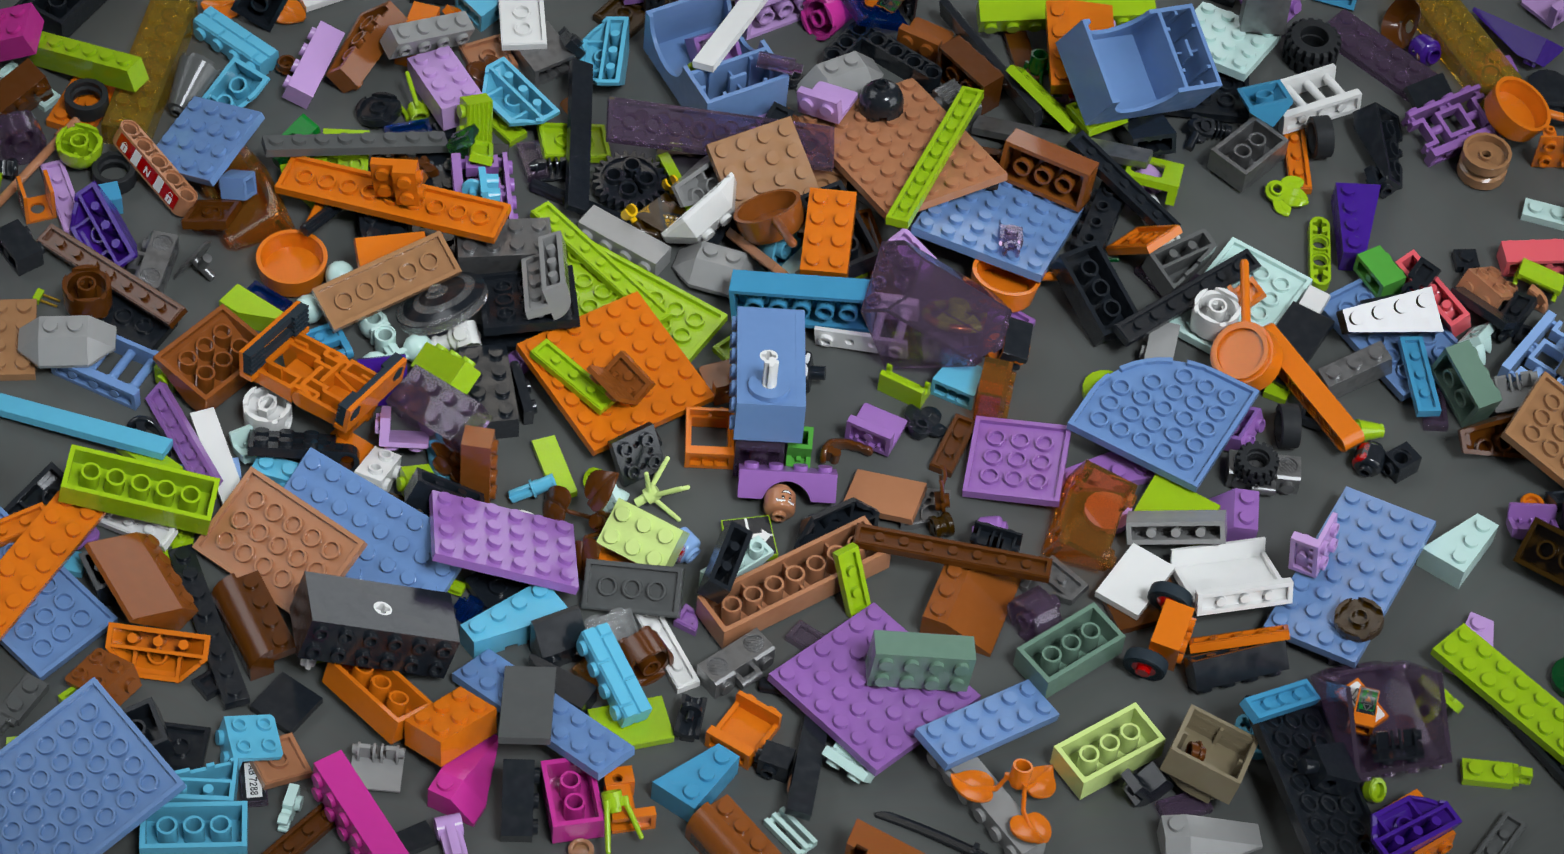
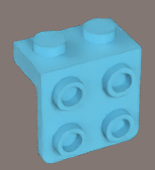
(248, 738)

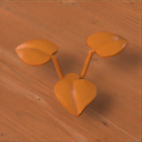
(292, 12)
(1037, 781)

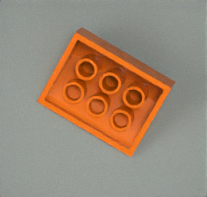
(1060, 19)

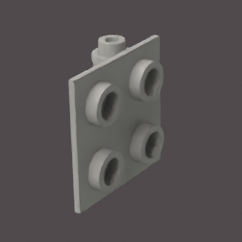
(1514, 392)
(379, 766)

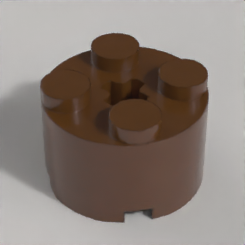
(87, 291)
(646, 655)

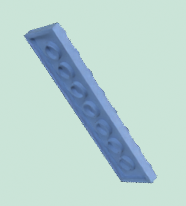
(573, 732)

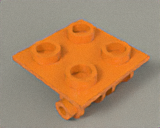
(1549, 150)

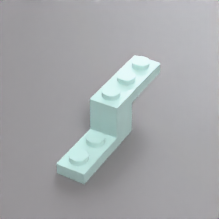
(1543, 214)

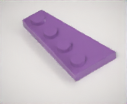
(1119, 466)

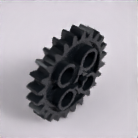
(628, 180)

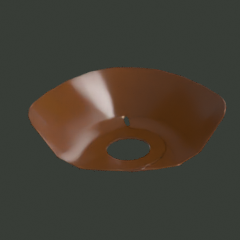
(1400, 11)

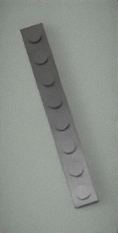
(354, 144)

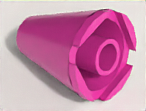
(824, 17)

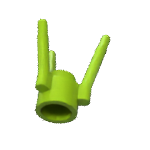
(416, 109)
(612, 802)

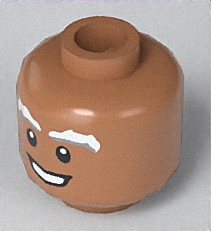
(780, 502)

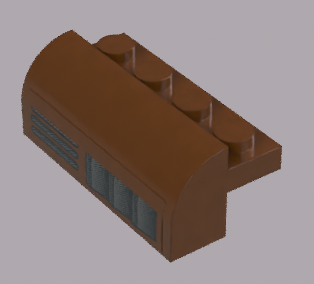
(252, 623)

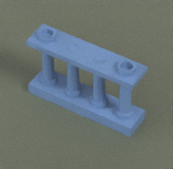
(108, 384)

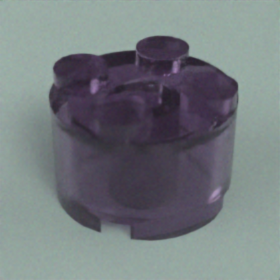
(21, 136)
(1034, 612)

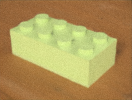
(1106, 750)

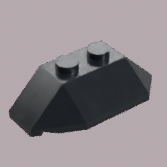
(833, 517)

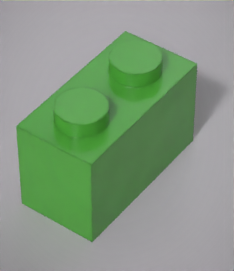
(1379, 272)

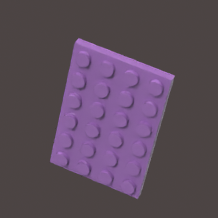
(503, 542)

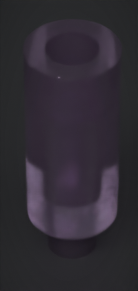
(778, 63)

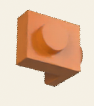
(1256, 292)

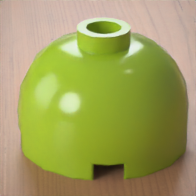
(79, 145)

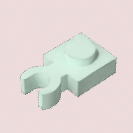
(291, 803)

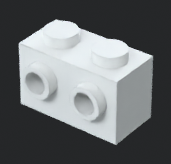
(380, 467)

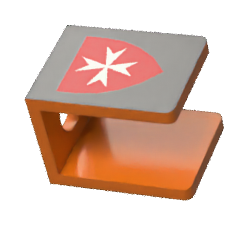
(46, 200)

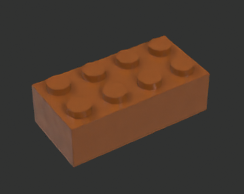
(1048, 170)

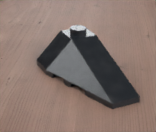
(1381, 136)
(39, 490)

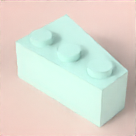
(1458, 550)

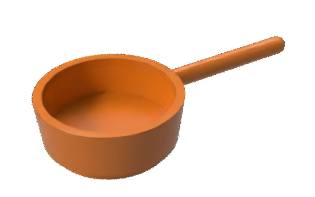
(1518, 109)
(291, 261)
(1011, 288)
(1246, 348)

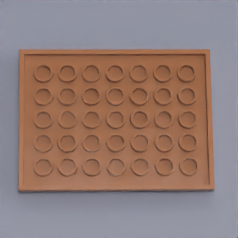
(884, 153)

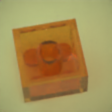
(995, 389)

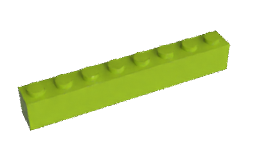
(1030, 14)

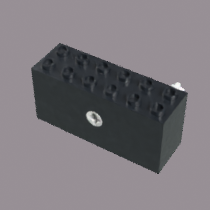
(373, 625)

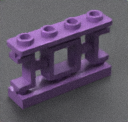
(1447, 106)
(471, 170)

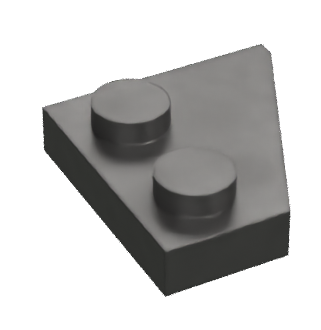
(1062, 583)

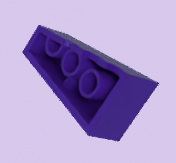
(1353, 219)

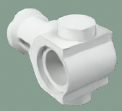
(460, 336)

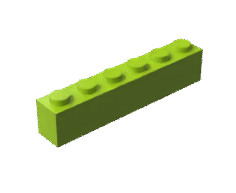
(90, 61)

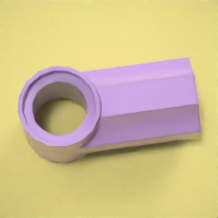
(450, 832)

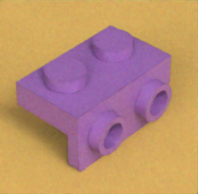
(1522, 515)

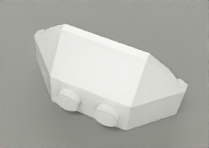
(705, 216)

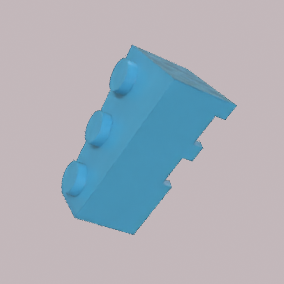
(696, 781)

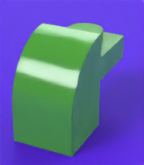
(800, 451)

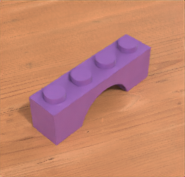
(757, 479)

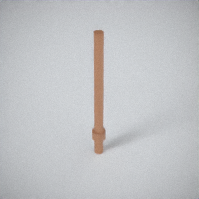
(34, 164)

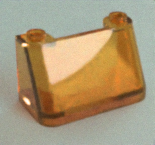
(260, 214)
(1089, 517)

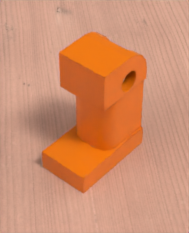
(624, 779)

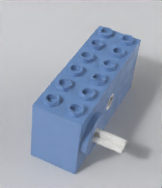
(767, 375)

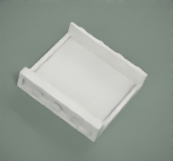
(1230, 576)

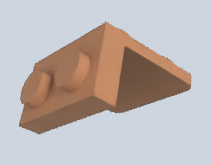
(1488, 285)

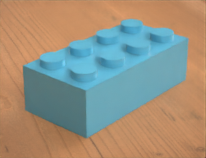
(196, 828)

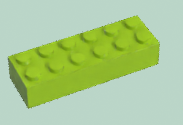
(139, 489)

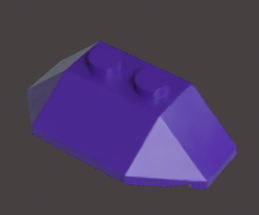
(101, 227)
(1411, 824)

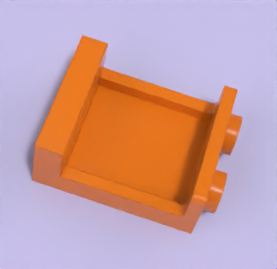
(745, 728)

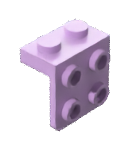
(1548, 11)
(826, 101)
(393, 439)

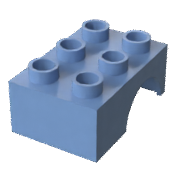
(1139, 66)
(735, 84)

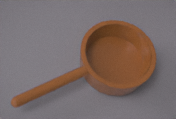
(771, 217)

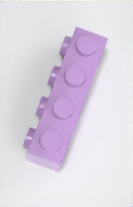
(313, 64)

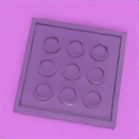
(1017, 461)

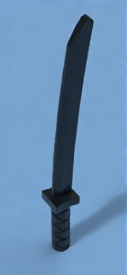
(929, 832)

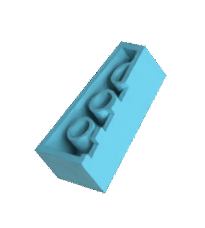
(508, 621)

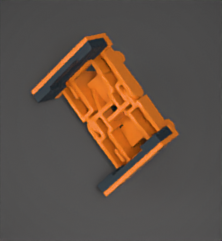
(316, 374)

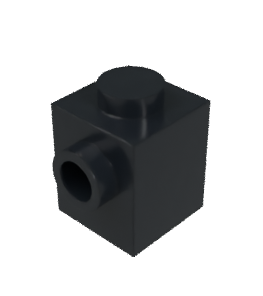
(774, 761)

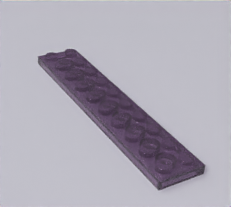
(693, 128)

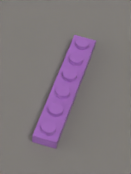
(179, 429)

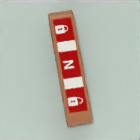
(155, 168)

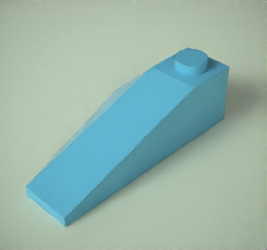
(237, 84)

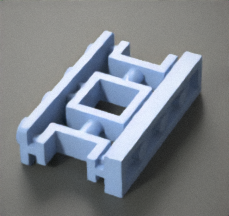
(1531, 349)

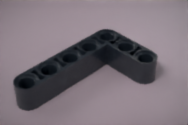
(886, 53)

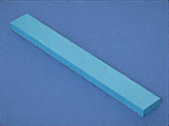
(84, 427)

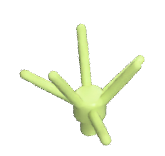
(652, 494)

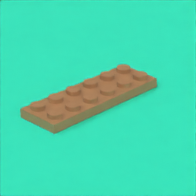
(386, 281)

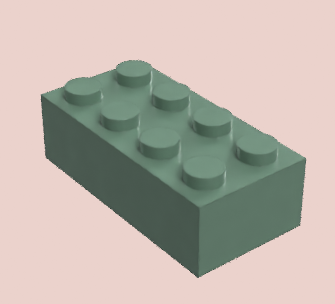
(1069, 650)
(920, 660)

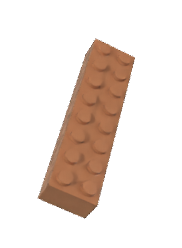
(784, 586)

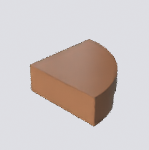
(1542, 304)

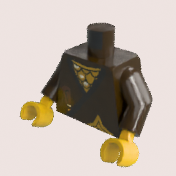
(658, 214)

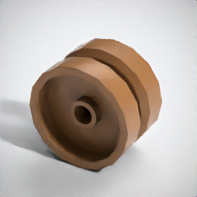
(1484, 161)

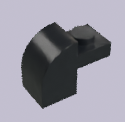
(1146, 785)

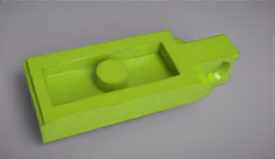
(1494, 773)

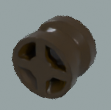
(941, 525)

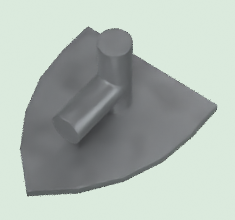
(200, 263)

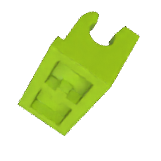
(1539, 276)
(902, 388)

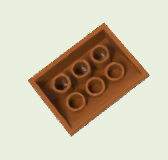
(206, 359)
(143, 580)
(970, 605)

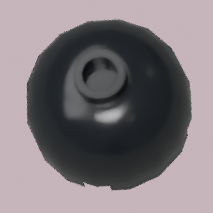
(881, 100)

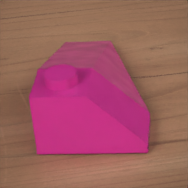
(465, 782)

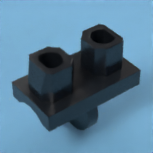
(690, 718)

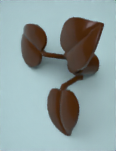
(598, 491)

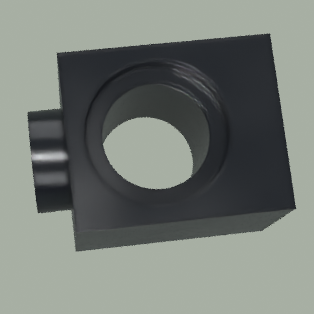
(1401, 462)

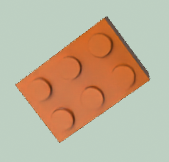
(450, 726)

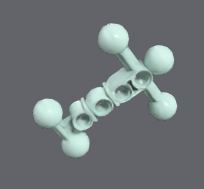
(373, 327)

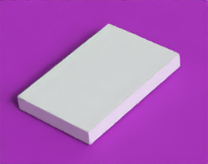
(522, 24)
(1131, 579)

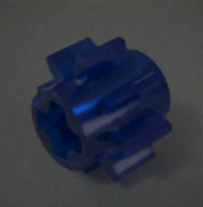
(468, 608)

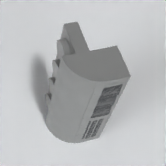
(547, 278)

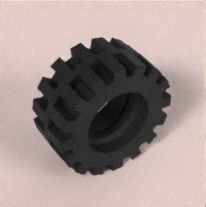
(1254, 474)

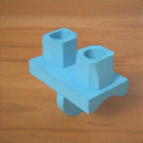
(485, 187)

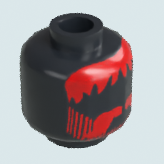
(1369, 458)

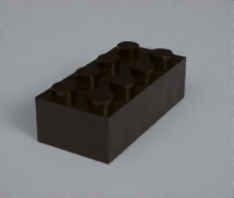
(1543, 550)

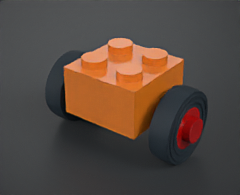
(1170, 634)

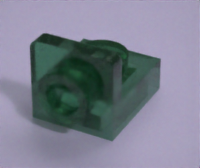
(462, 140)

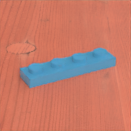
(1419, 376)
(1279, 701)

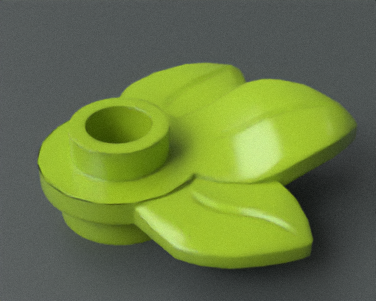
(1289, 196)

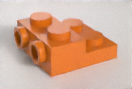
(398, 179)

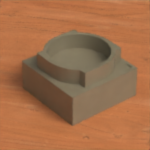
(1225, 761)

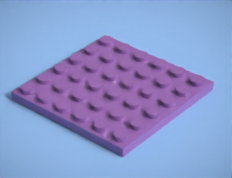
(865, 720)

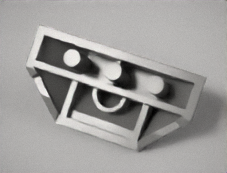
(846, 71)
(711, 266)
(66, 341)

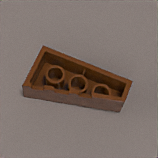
(23, 88)

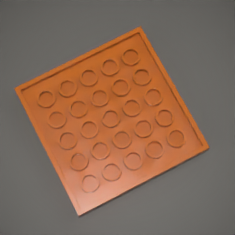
(602, 334)

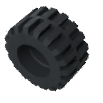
(1311, 45)

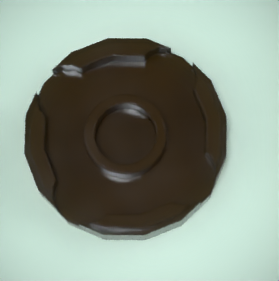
(1359, 619)

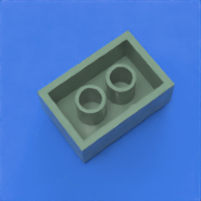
(1466, 383)

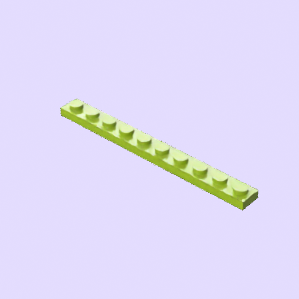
(934, 157)

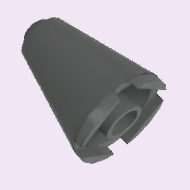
(191, 79)

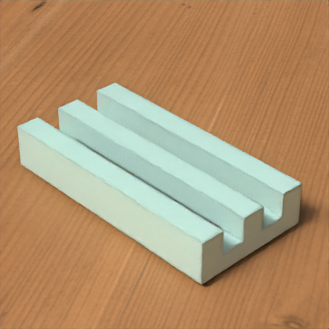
(797, 826)

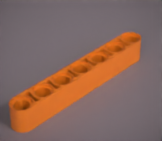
(1316, 397)

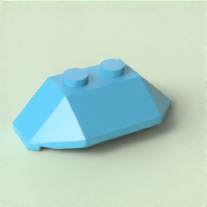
(608, 51)
(515, 96)

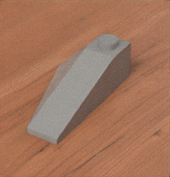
(695, 183)
(1206, 835)

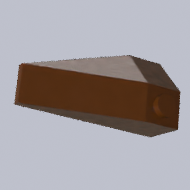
(1485, 438)

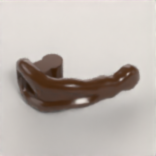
(832, 449)

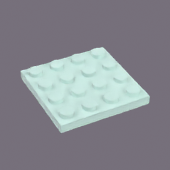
(1232, 50)

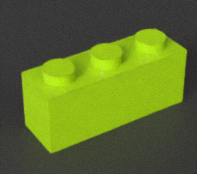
(448, 366)

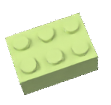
(642, 536)

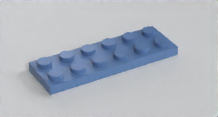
(986, 724)

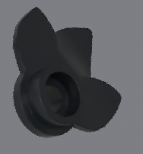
(924, 422)

